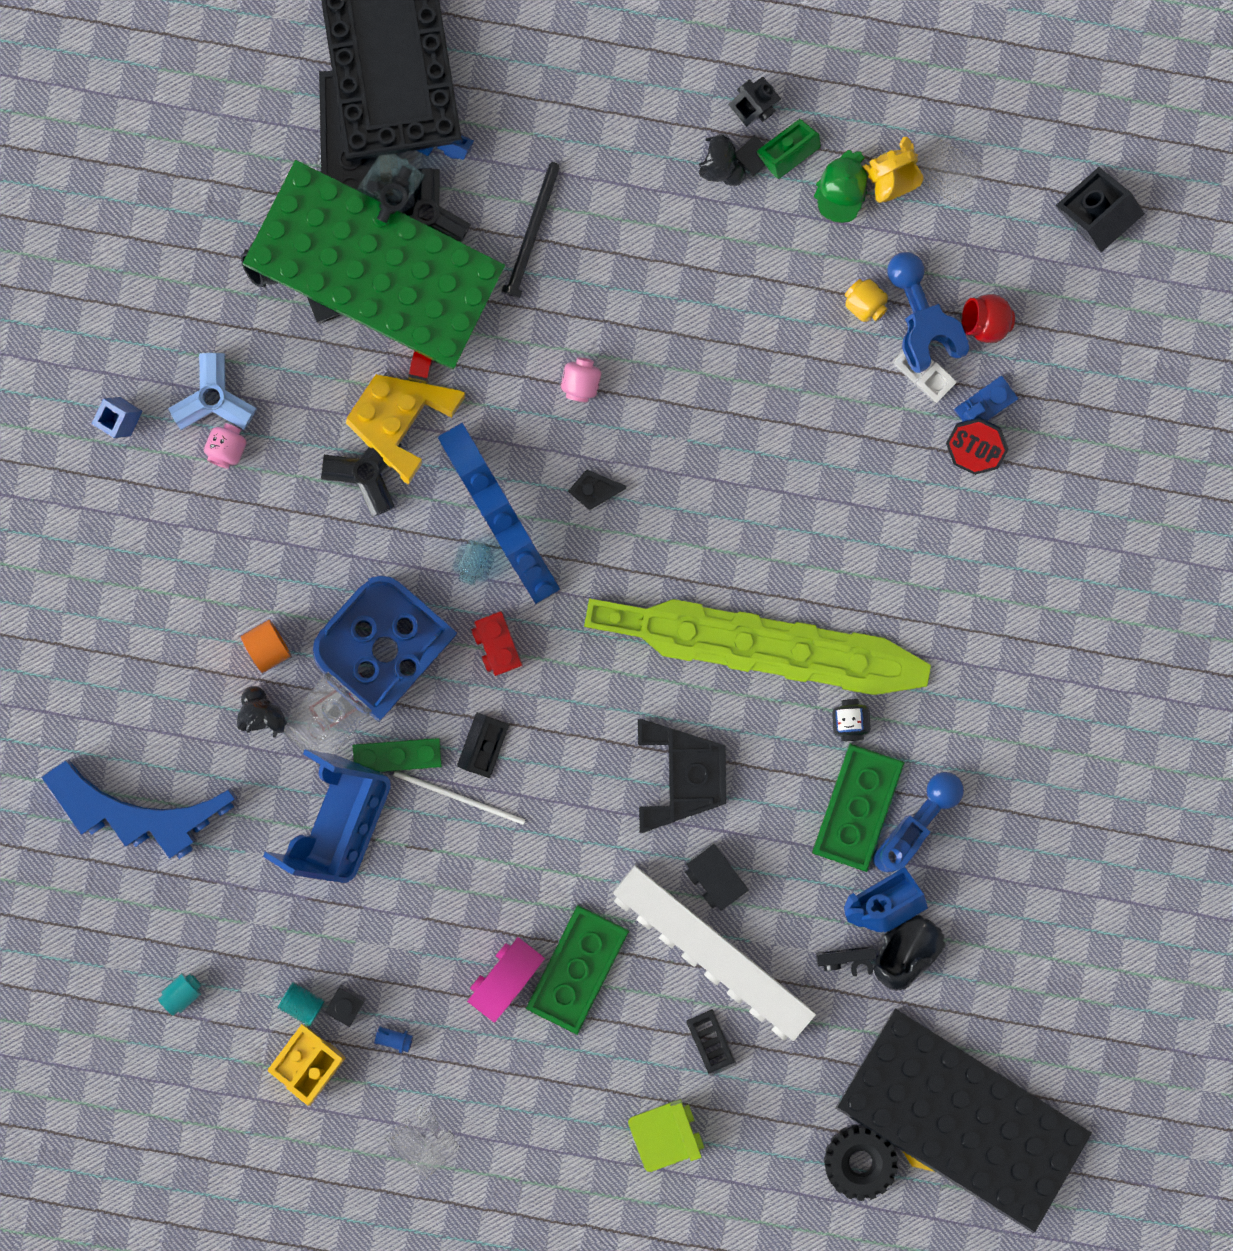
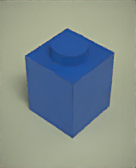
(116, 417)

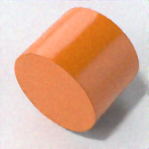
(265, 646)

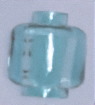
(473, 562)

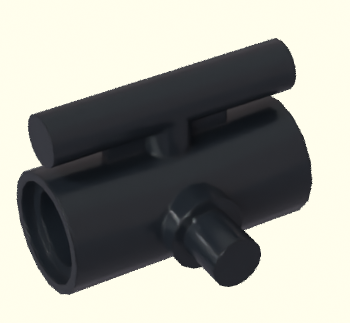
(398, 182)

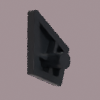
(594, 489)

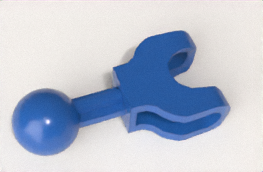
(925, 322)
(943, 792)

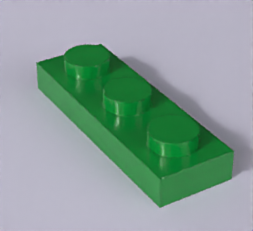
(399, 755)

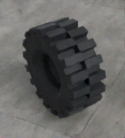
(860, 1184)

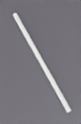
(459, 797)

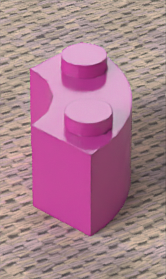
(505, 980)

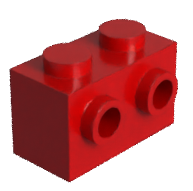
(498, 644)

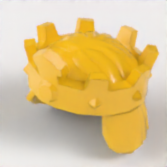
(895, 172)

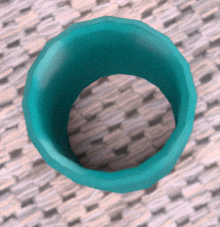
(301, 1004)

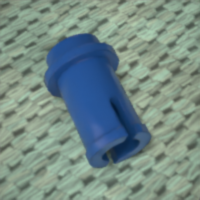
(394, 1039)

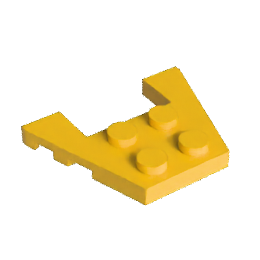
(388, 412)

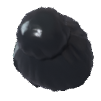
(722, 162)
(259, 712)

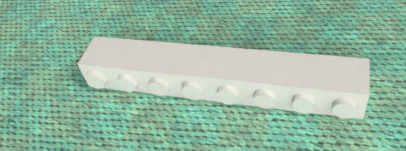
(714, 953)

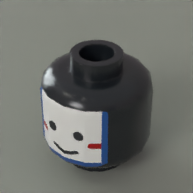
(851, 720)

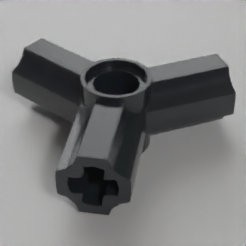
(428, 194)
(346, 470)

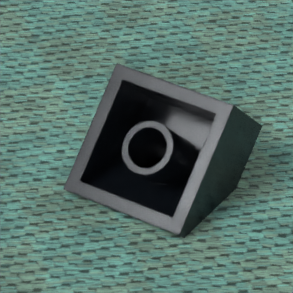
(1100, 209)

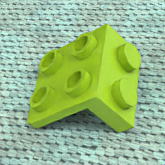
(665, 1135)

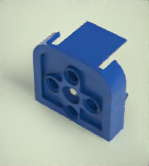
(381, 605)

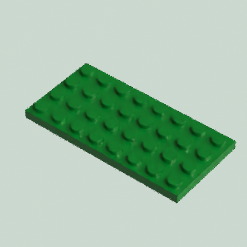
(380, 274)

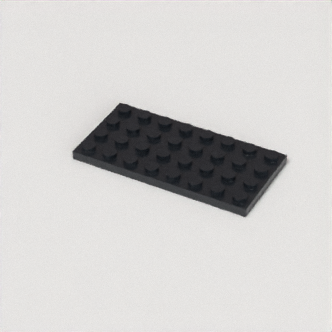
(963, 1120)

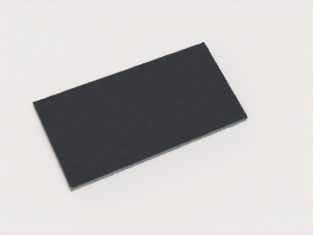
(391, 76)

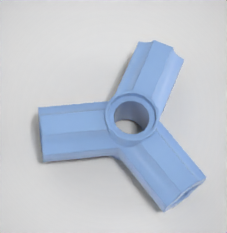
(229, 406)

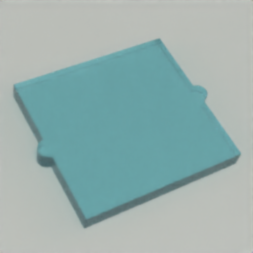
(385, 169)

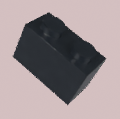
(716, 877)

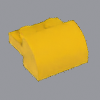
(306, 1064)

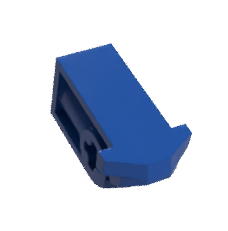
(894, 896)

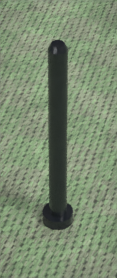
(512, 288)

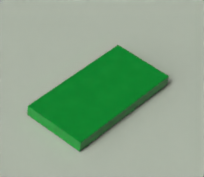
(858, 807)
(577, 969)

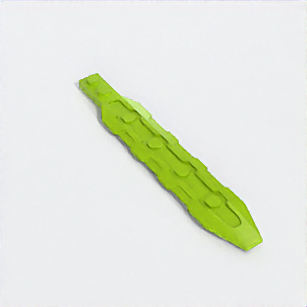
(765, 645)

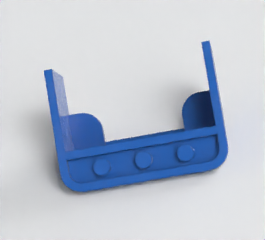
(342, 824)

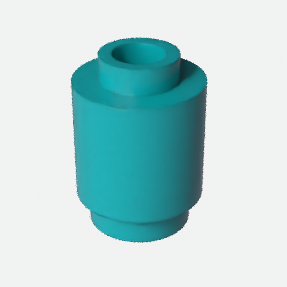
(180, 993)

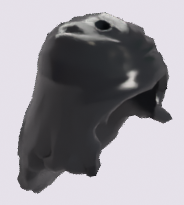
(910, 944)

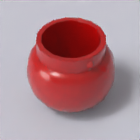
(988, 318)

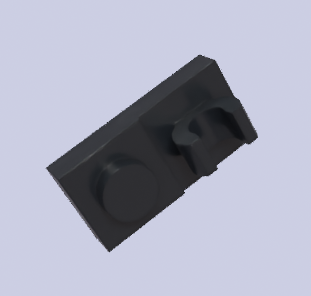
(833, 959)

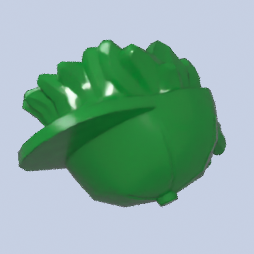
(842, 188)

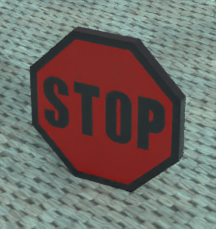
(977, 445)

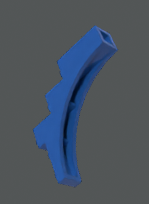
(498, 513)
(89, 806)

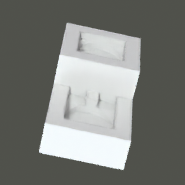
(933, 381)

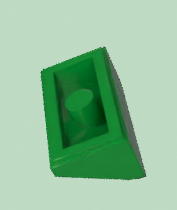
(789, 148)

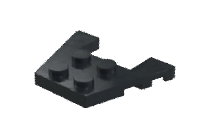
(695, 775)

